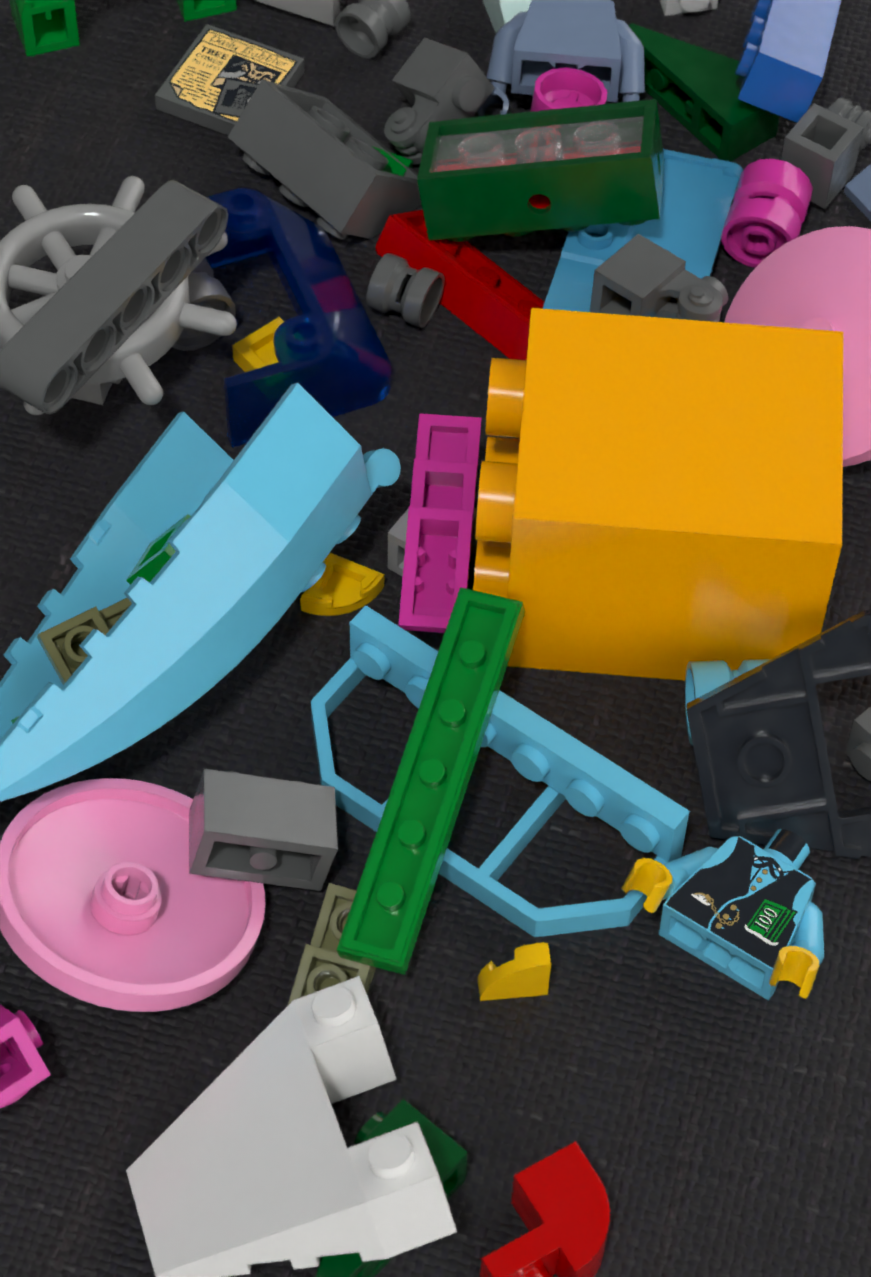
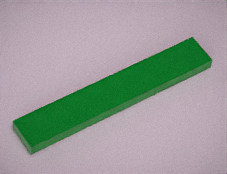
(431, 782)

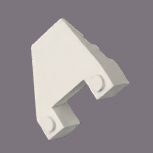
(263, 1163)

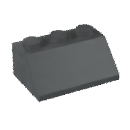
(323, 160)

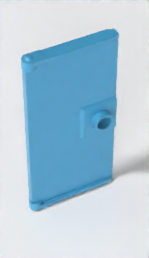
(690, 225)

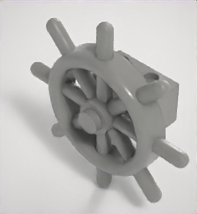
(94, 224)

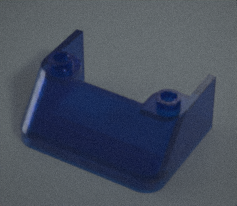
(331, 340)

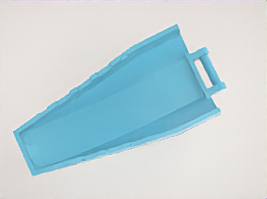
(236, 569)

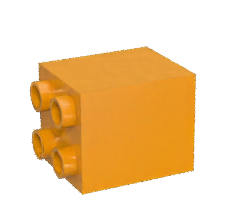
(662, 491)

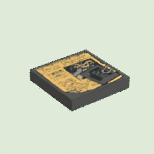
(221, 76)

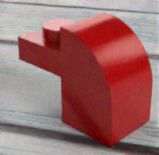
(565, 1218)

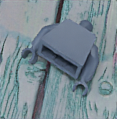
(565, 36)

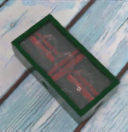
(542, 171)

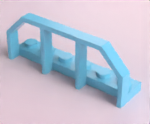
(538, 753)

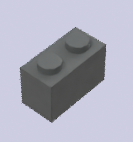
(262, 830)

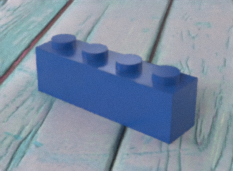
(786, 54)

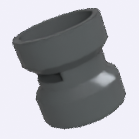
(368, 23)
(405, 290)

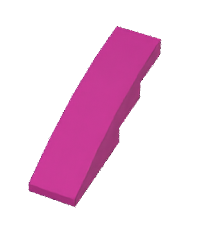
(439, 520)

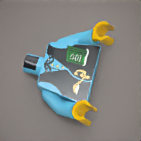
(740, 910)

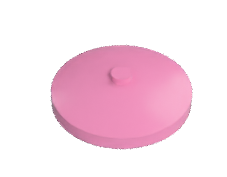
(822, 285)
(107, 900)

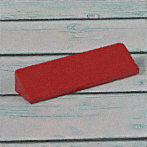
(473, 286)

